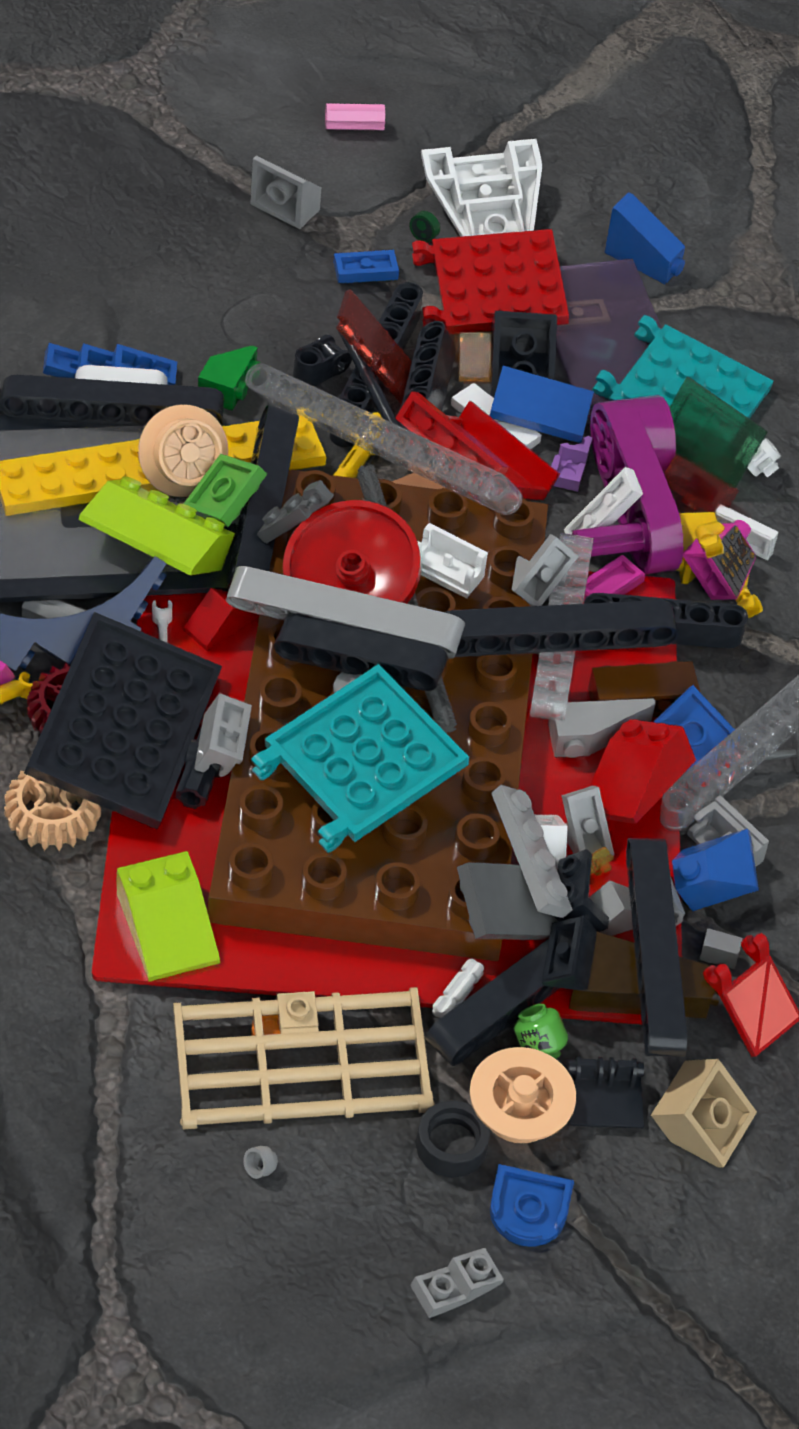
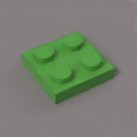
(225, 489)

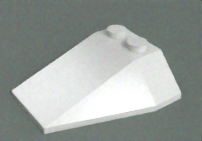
(487, 190)

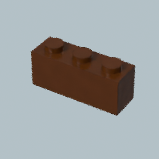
(643, 681)

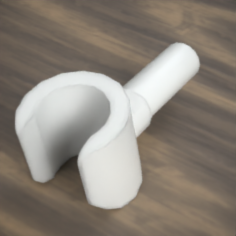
(162, 618)

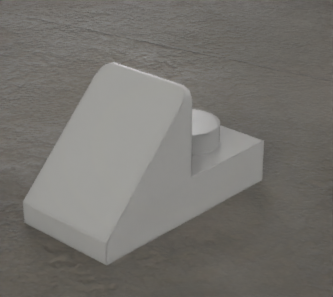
(538, 577)
(586, 821)

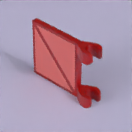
(757, 998)

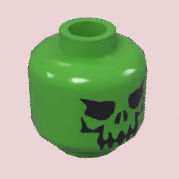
(541, 1030)

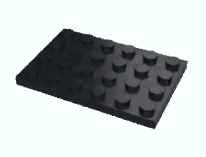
(124, 720)

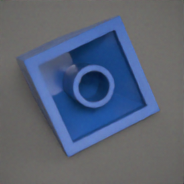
(716, 870)

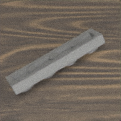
(531, 851)

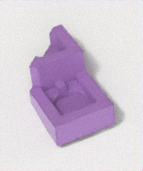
(571, 464)

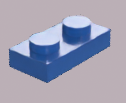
(366, 266)

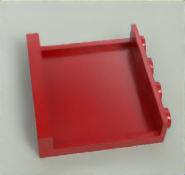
(481, 440)

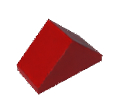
(216, 619)

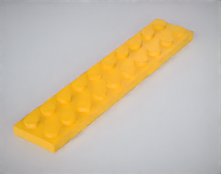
(79, 474)

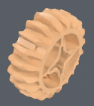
(52, 818)

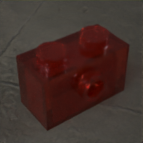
(698, 485)

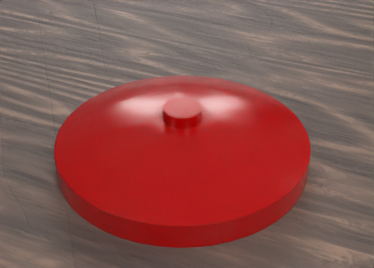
(356, 549)

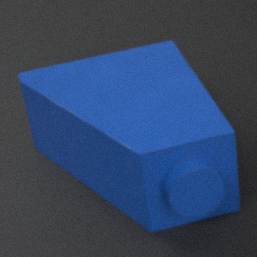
(642, 237)

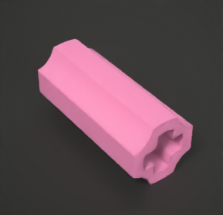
(355, 117)

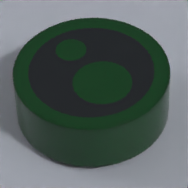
(424, 226)

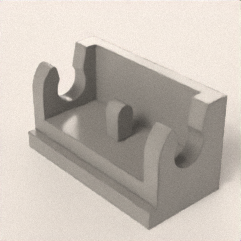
(223, 734)
(721, 820)

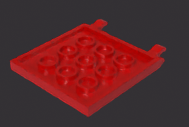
(493, 275)

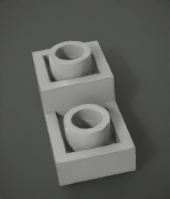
(459, 1283)

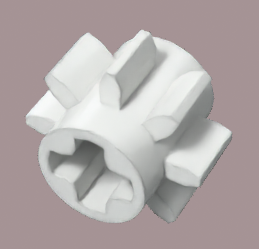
(765, 459)

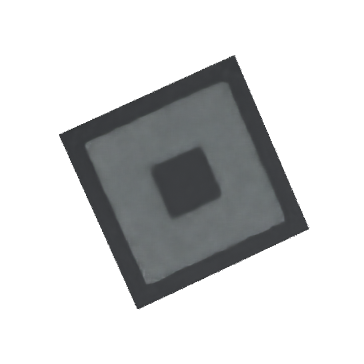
(56, 554)

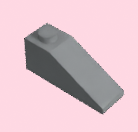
(593, 723)

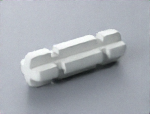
(458, 988)

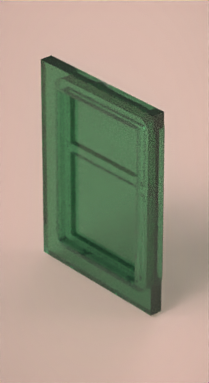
(714, 432)

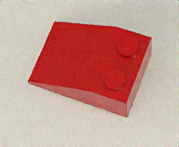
(641, 767)

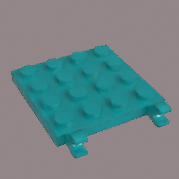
(677, 356)
(363, 755)

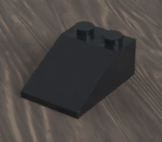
(523, 343)

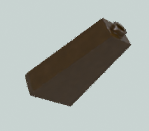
(615, 982)

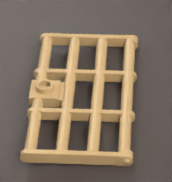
(297, 1030)

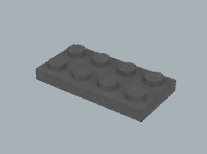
(501, 903)

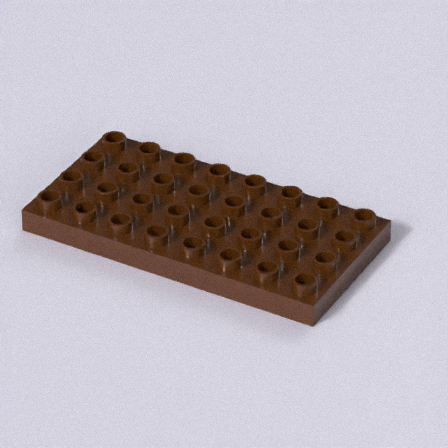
(403, 876)

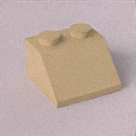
(704, 1111)

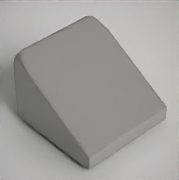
(721, 948)

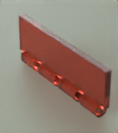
(374, 344)

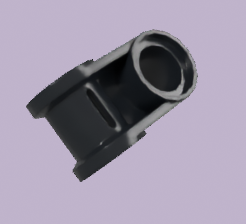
(320, 361)

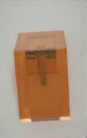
(473, 356)

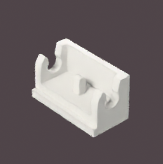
(451, 561)

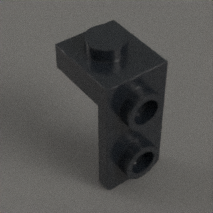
(575, 875)

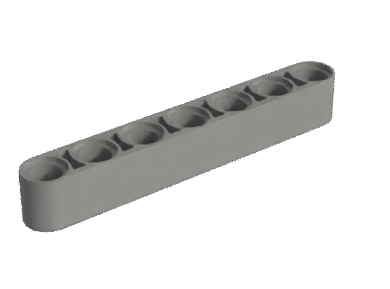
(284, 595)

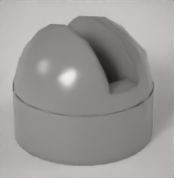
(259, 1156)

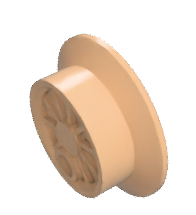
(180, 448)
(522, 1094)

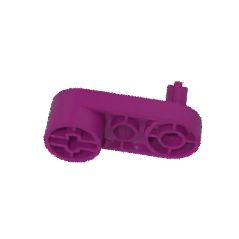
(640, 437)

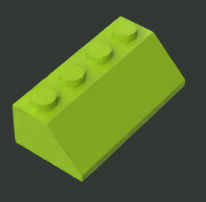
(159, 526)

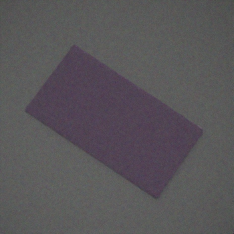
(602, 304)

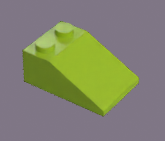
(167, 915)

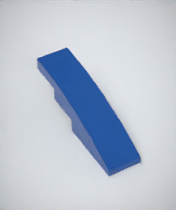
(65, 362)

